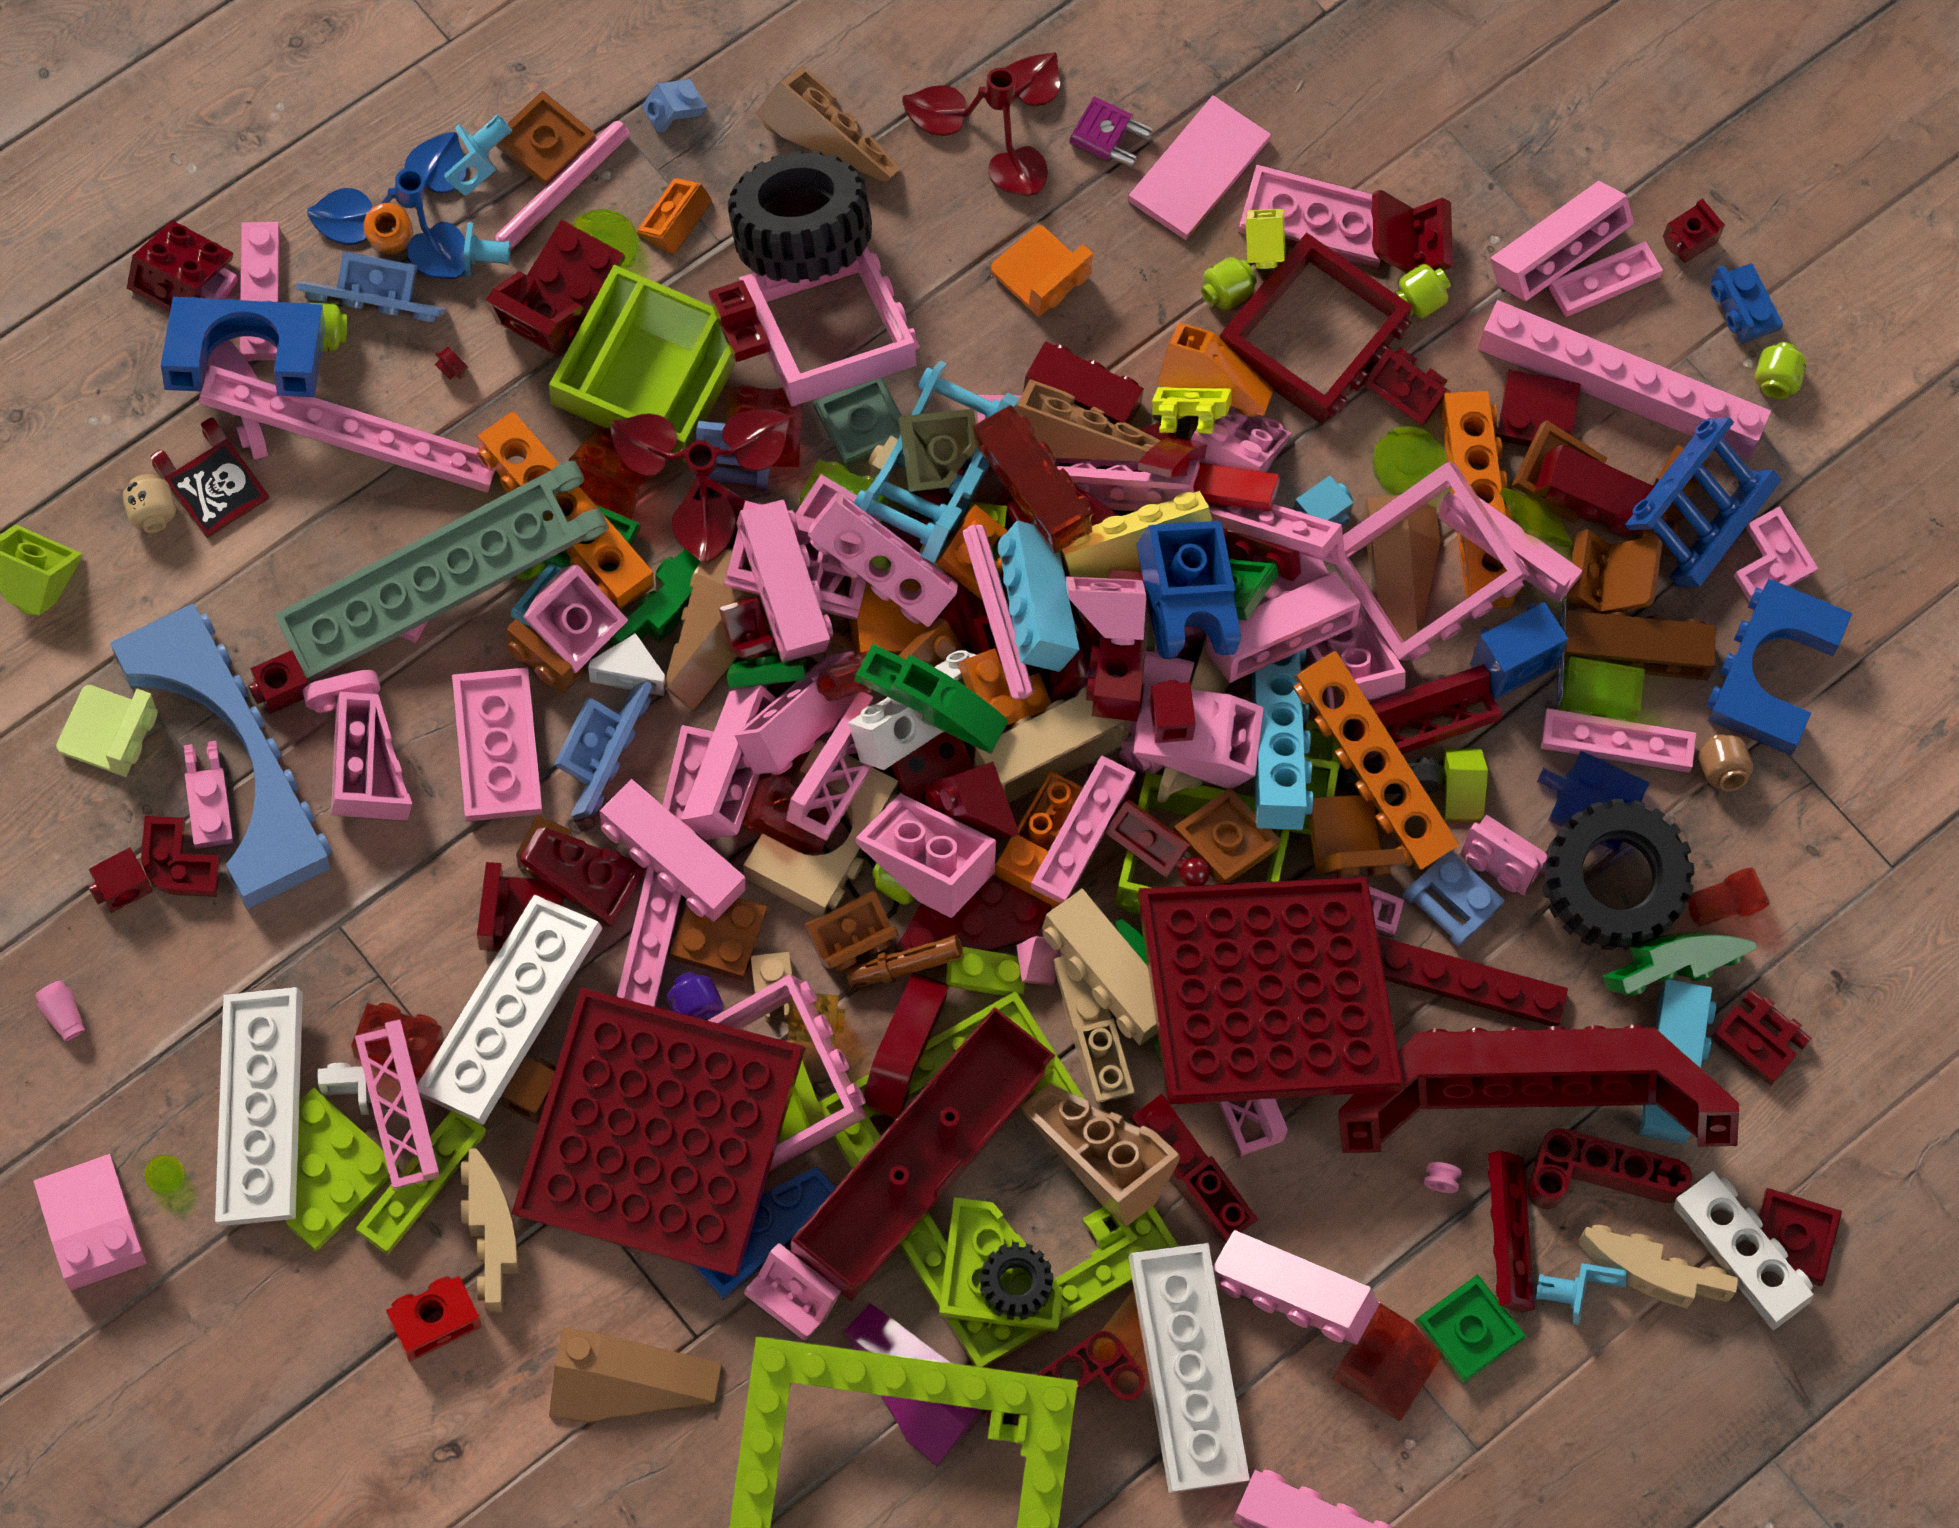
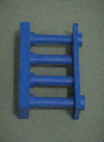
(1733, 511)

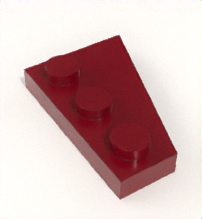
(585, 874)

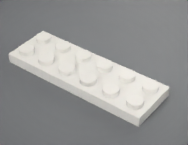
(508, 1009)
(259, 1107)
(1188, 1368)

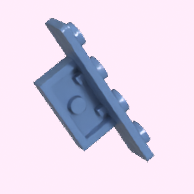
(374, 282)
(596, 743)

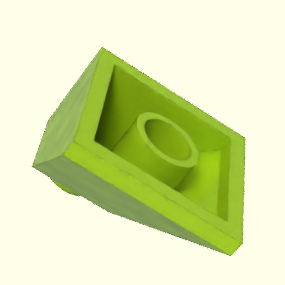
(34, 569)

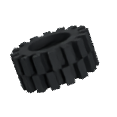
(1022, 1258)

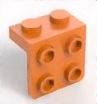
(1042, 269)

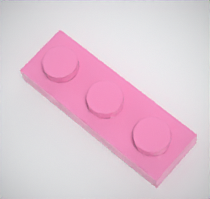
(1605, 279)

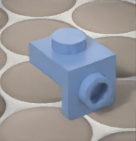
(672, 102)

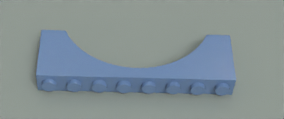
(183, 659)

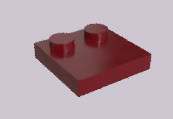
(1533, 400)

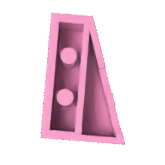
(365, 767)

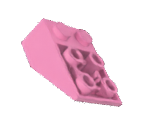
(1243, 442)
(1222, 744)

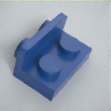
(1745, 302)

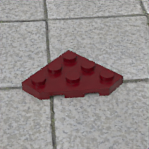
(988, 921)

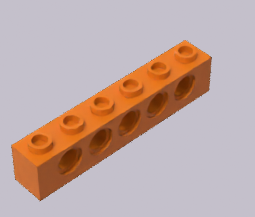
(1473, 411)
(513, 438)
(1436, 836)

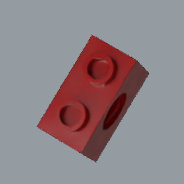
(423, 1337)

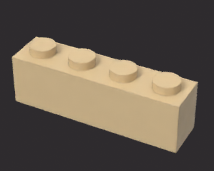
(1105, 962)

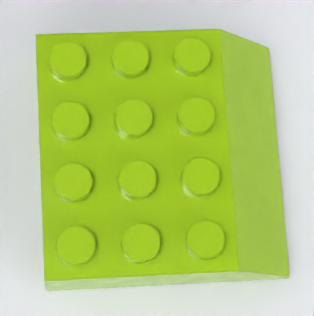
(644, 355)

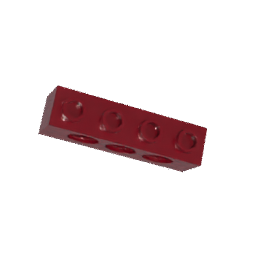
(1120, 695)

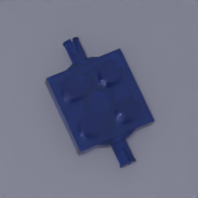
(1589, 783)

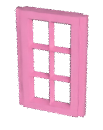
(831, 602)

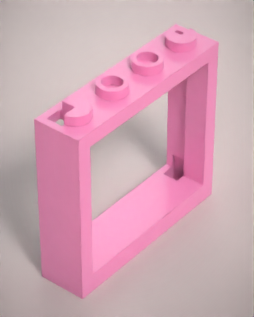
(849, 371)
(1475, 605)
(802, 993)

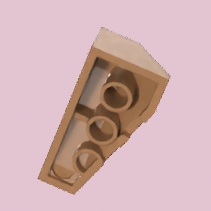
(806, 114)
(1079, 432)
(703, 646)
(618, 1377)

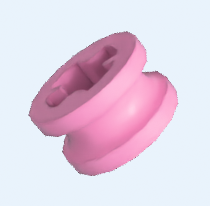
(1442, 1177)

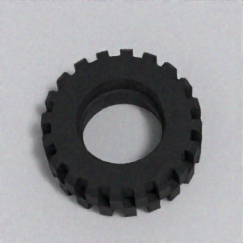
(800, 216)
(1649, 835)

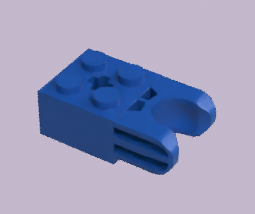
(1189, 585)

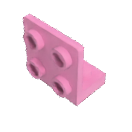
(1503, 855)

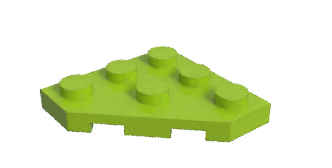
(335, 1170)
(973, 1234)

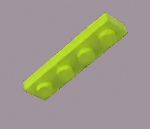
(402, 1207)

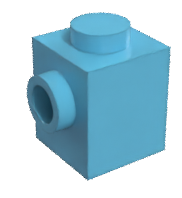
(1327, 501)

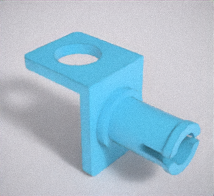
(478, 155)
(483, 251)
(1574, 1291)

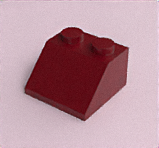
(974, 799)

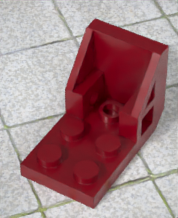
(557, 290)

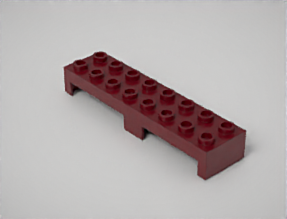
(922, 1154)

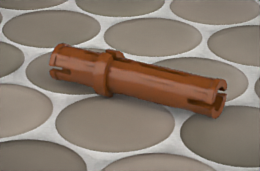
(889, 967)

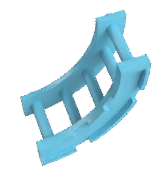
(963, 487)

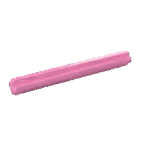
(563, 184)
(997, 611)

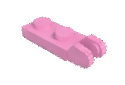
(208, 800)

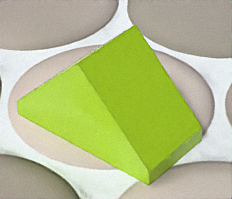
(1464, 784)

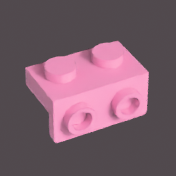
(792, 1292)

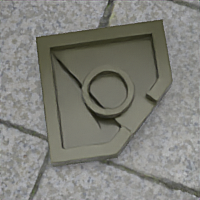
(936, 447)

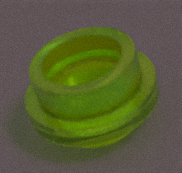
(164, 1174)

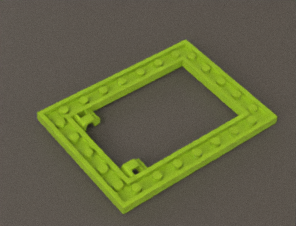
(926, 1247)
(1042, 1428)

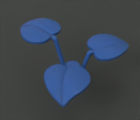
(435, 251)

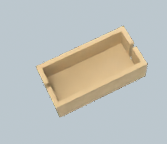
(1054, 741)

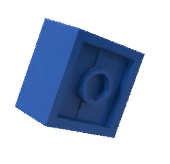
(1520, 649)

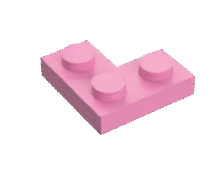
(1783, 554)

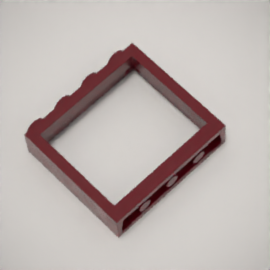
(1283, 380)

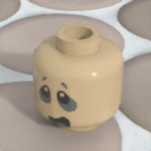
(149, 503)

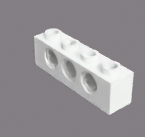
(893, 730)
(1772, 1303)

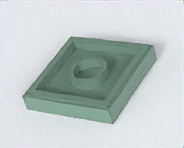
(859, 420)

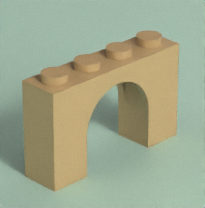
(819, 880)

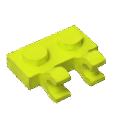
(1201, 402)

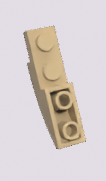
(1093, 1037)
(489, 1217)
(1665, 1280)

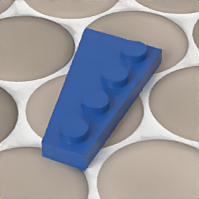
(777, 1221)

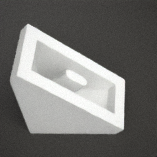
(627, 666)

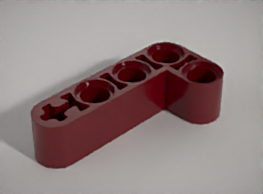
(904, 1045)
(1611, 1175)
(1094, 1368)

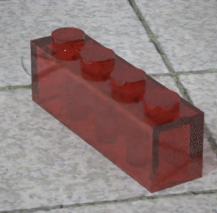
(1033, 478)

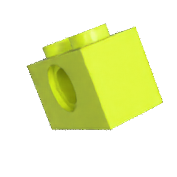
(1265, 237)

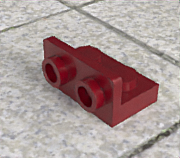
(1406, 385)

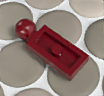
(1156, 844)

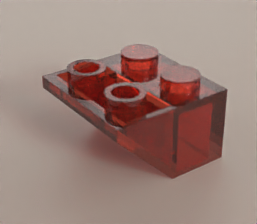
(1388, 1363)

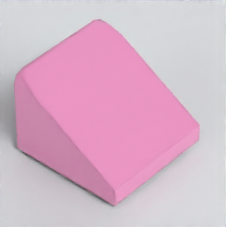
(1037, 961)

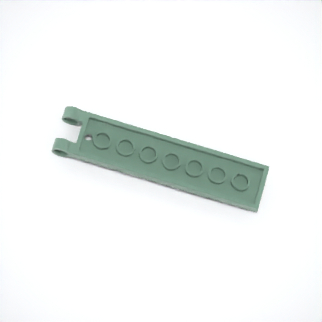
(436, 573)

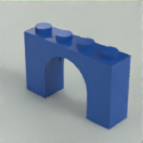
(203, 324)
(1741, 701)

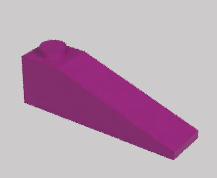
(927, 1426)

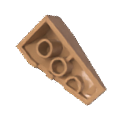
(1403, 565)
(1111, 1157)

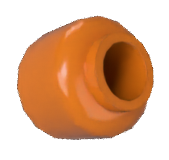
(384, 218)

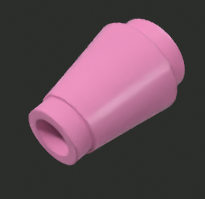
(60, 1009)

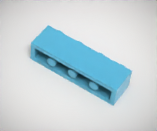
(1037, 599)
(1683, 1019)

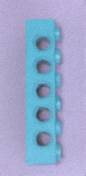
(1281, 761)

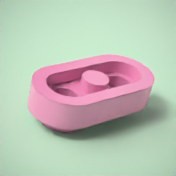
(324, 694)
(1135, 762)

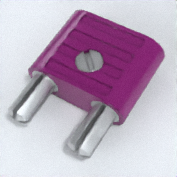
(1103, 129)

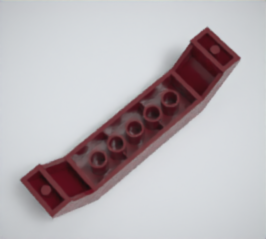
(1543, 1071)

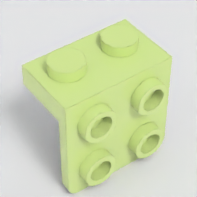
(107, 728)

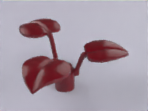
(1032, 79)
(702, 525)

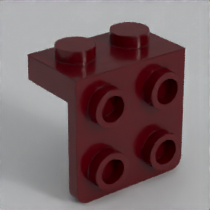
(1412, 235)

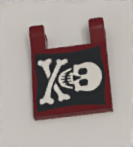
(214, 485)

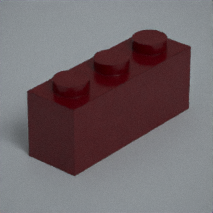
(1087, 382)
(1590, 488)

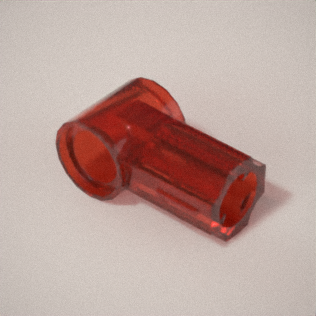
(838, 680)
(1737, 894)

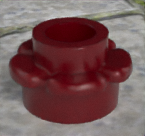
(450, 364)

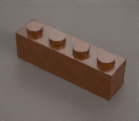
(1645, 643)

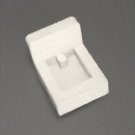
(344, 1079)

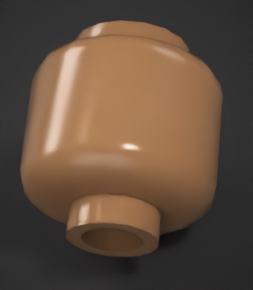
(1726, 762)

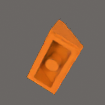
(675, 214)

